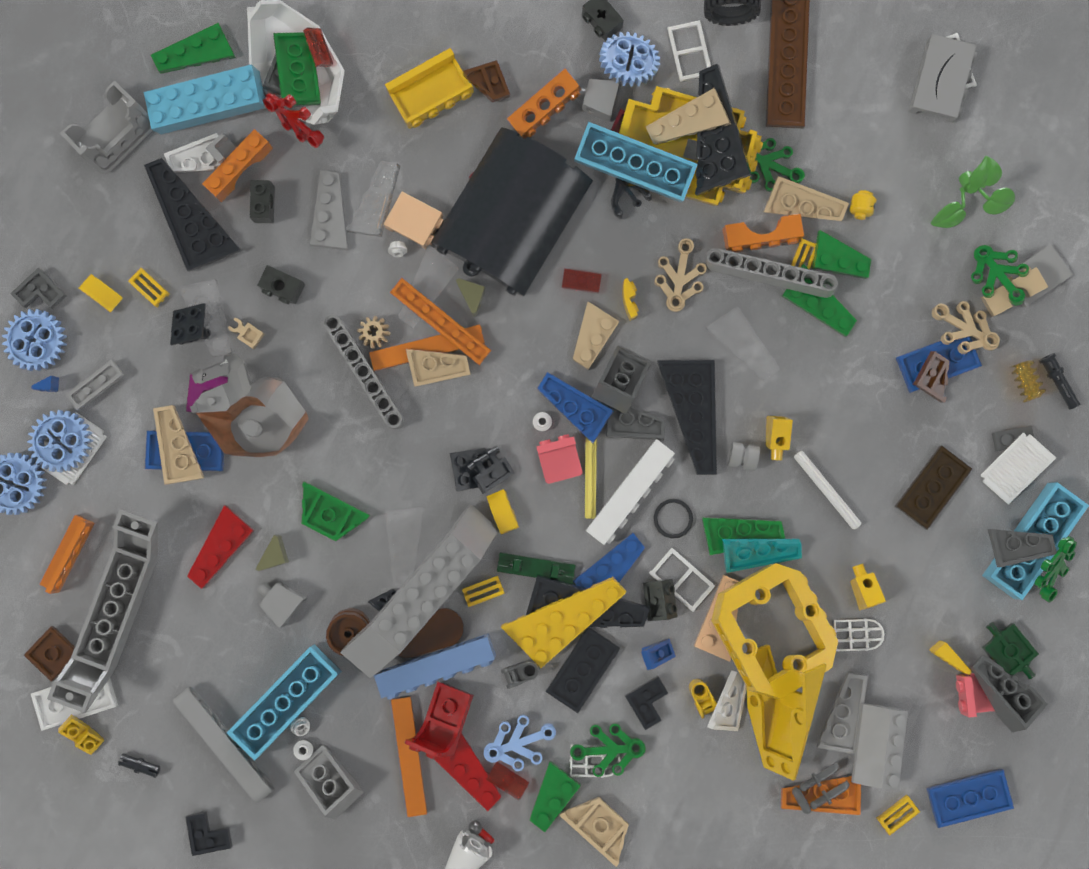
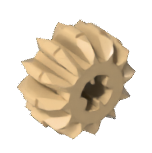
(367, 330)

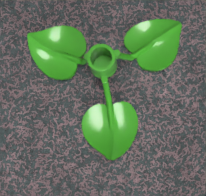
(984, 175)

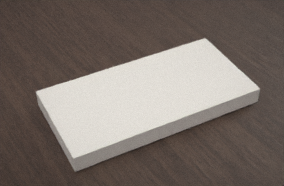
(54, 714)

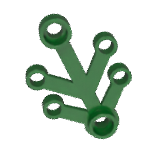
(767, 162)
(999, 271)
(1055, 567)
(611, 750)

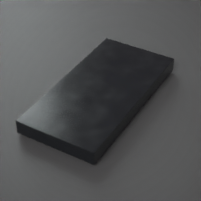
(582, 669)

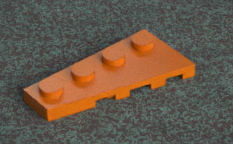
(845, 803)

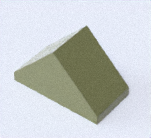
(472, 294)
(274, 554)

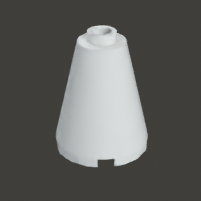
(468, 852)

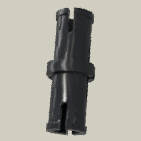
(139, 765)

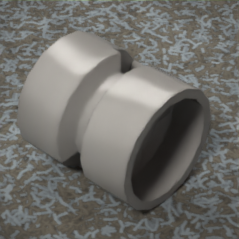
(743, 456)

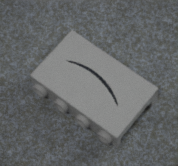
(943, 77)

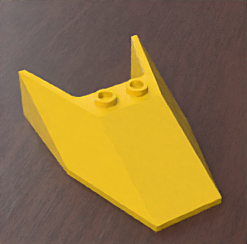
(784, 723)

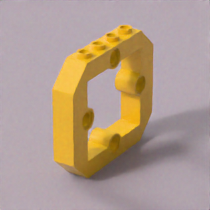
(821, 632)

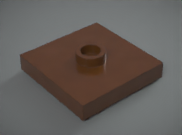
(50, 653)

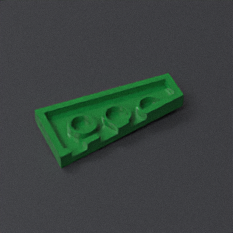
(199, 48)
(826, 310)

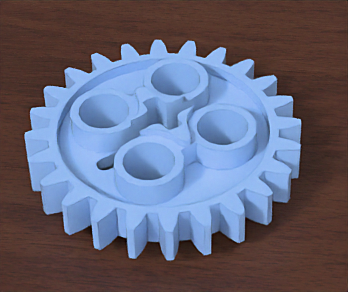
(643, 62)
(18, 333)
(47, 454)
(20, 466)

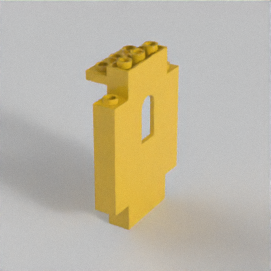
(663, 102)

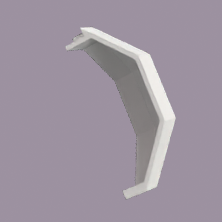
(278, 17)

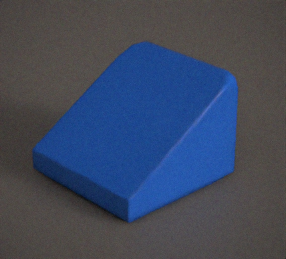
(48, 384)

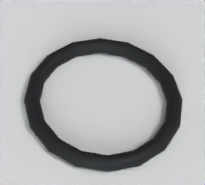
(678, 502)

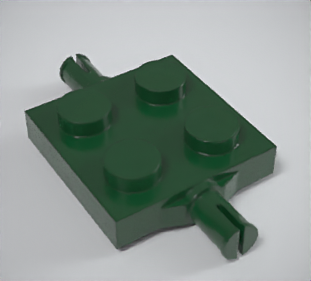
(1010, 650)

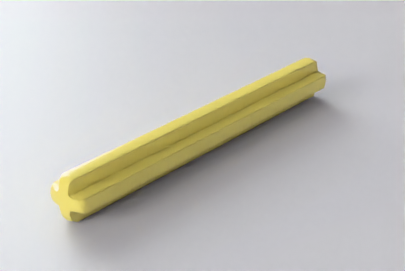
(590, 478)

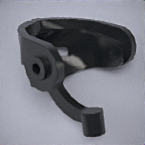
(622, 186)

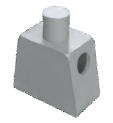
(599, 98)
(280, 602)

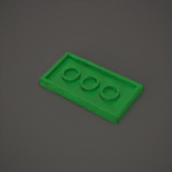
(296, 68)

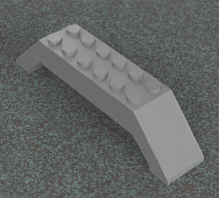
(422, 593)
(110, 613)

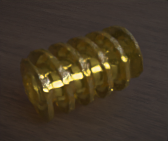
(1028, 380)

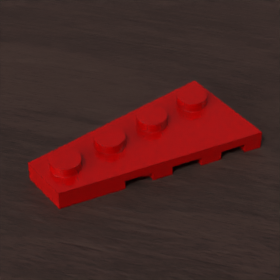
(470, 774)

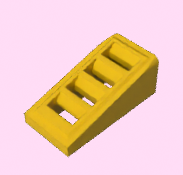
(947, 654)

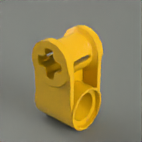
(703, 701)

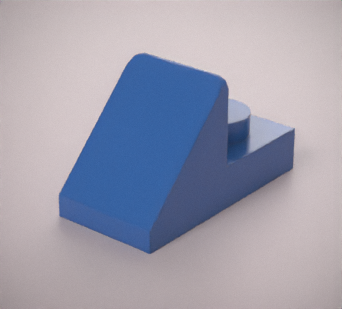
(657, 653)

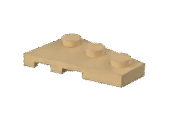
(593, 335)
(436, 366)

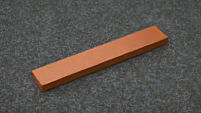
(440, 321)
(397, 354)
(409, 759)

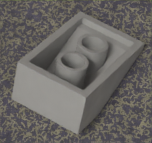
(328, 783)

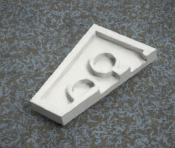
(193, 157)
(730, 704)

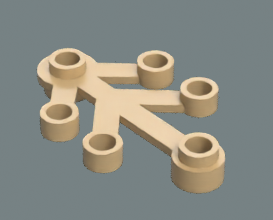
(679, 278)
(967, 328)

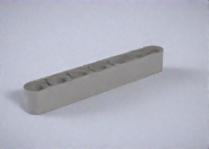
(780, 270)
(357, 365)
(226, 749)

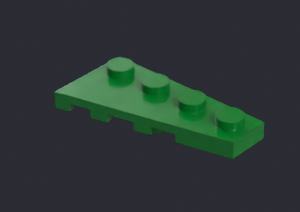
(721, 528)

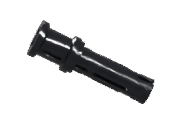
(1072, 402)

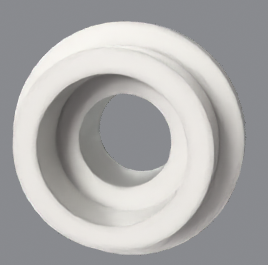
(397, 249)
(546, 426)
(300, 726)
(307, 745)

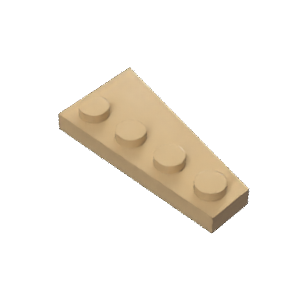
(696, 116)
(794, 198)
(176, 452)

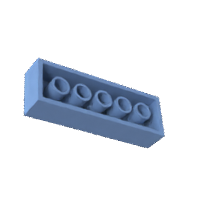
(435, 665)

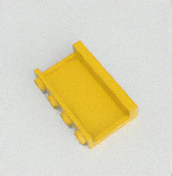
(429, 89)

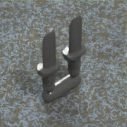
(827, 796)

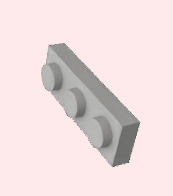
(95, 385)

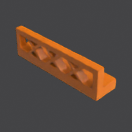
(66, 554)

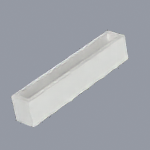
(630, 491)

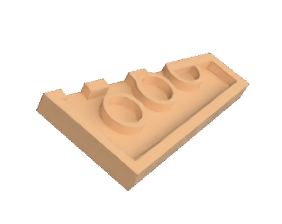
(708, 637)

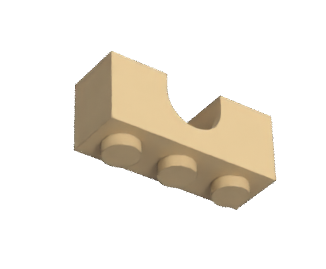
(1030, 285)

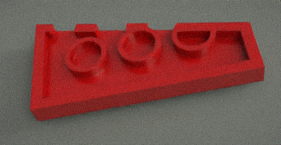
(222, 542)

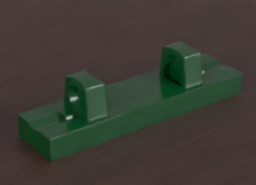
(532, 566)

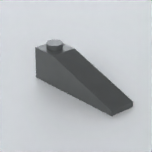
(1011, 699)

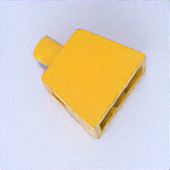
(778, 427)
(869, 595)

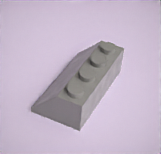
(879, 746)

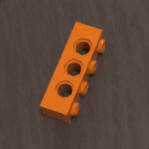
(547, 93)

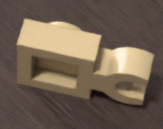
(249, 334)

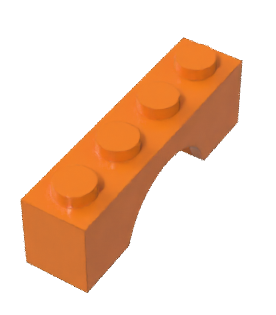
(249, 151)
(739, 236)

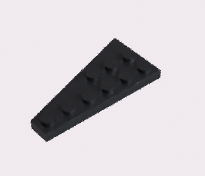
(721, 149)

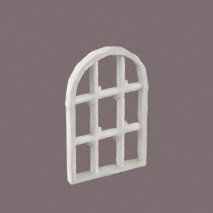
(866, 638)
(585, 765)

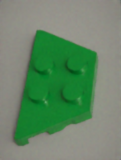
(329, 514)

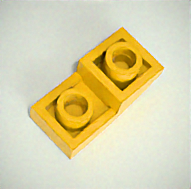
(100, 293)
(628, 293)
(502, 511)
(82, 734)

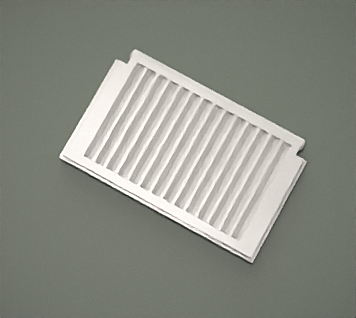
(1017, 467)
(73, 475)

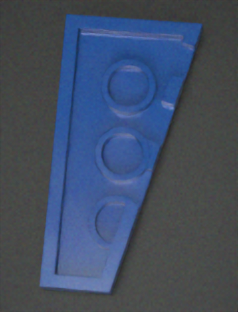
(581, 410)
(612, 564)

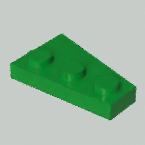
(839, 258)

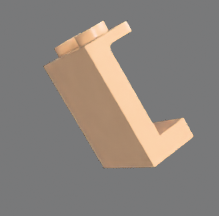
(414, 220)

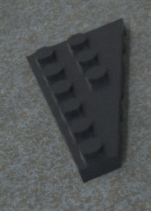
(192, 226)
(693, 400)
(622, 613)

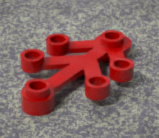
(292, 121)

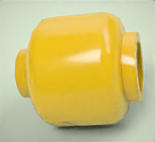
(862, 204)

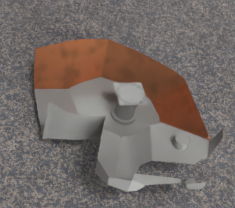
(245, 416)

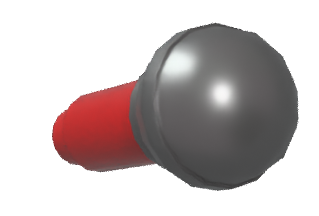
(476, 828)

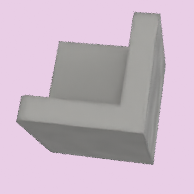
(221, 148)

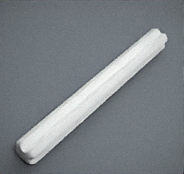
(827, 490)

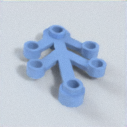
(516, 743)

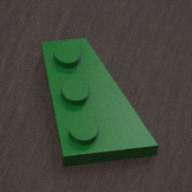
(553, 796)

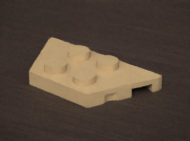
(599, 826)

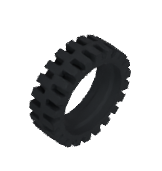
(731, 15)

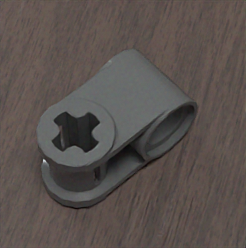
(518, 673)

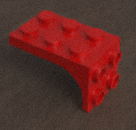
(442, 722)

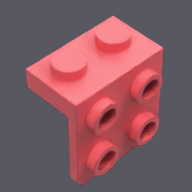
(559, 459)
(971, 696)

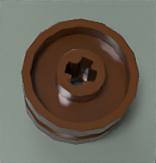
(344, 621)

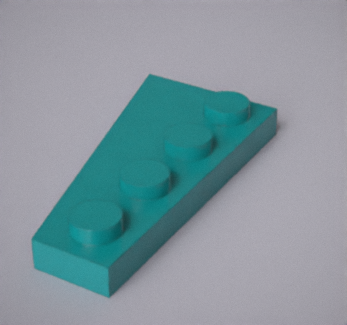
(752, 553)

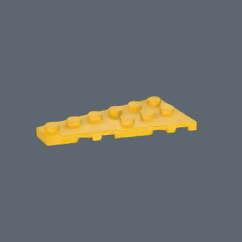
(557, 624)

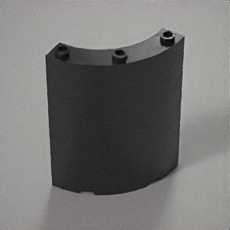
(512, 210)

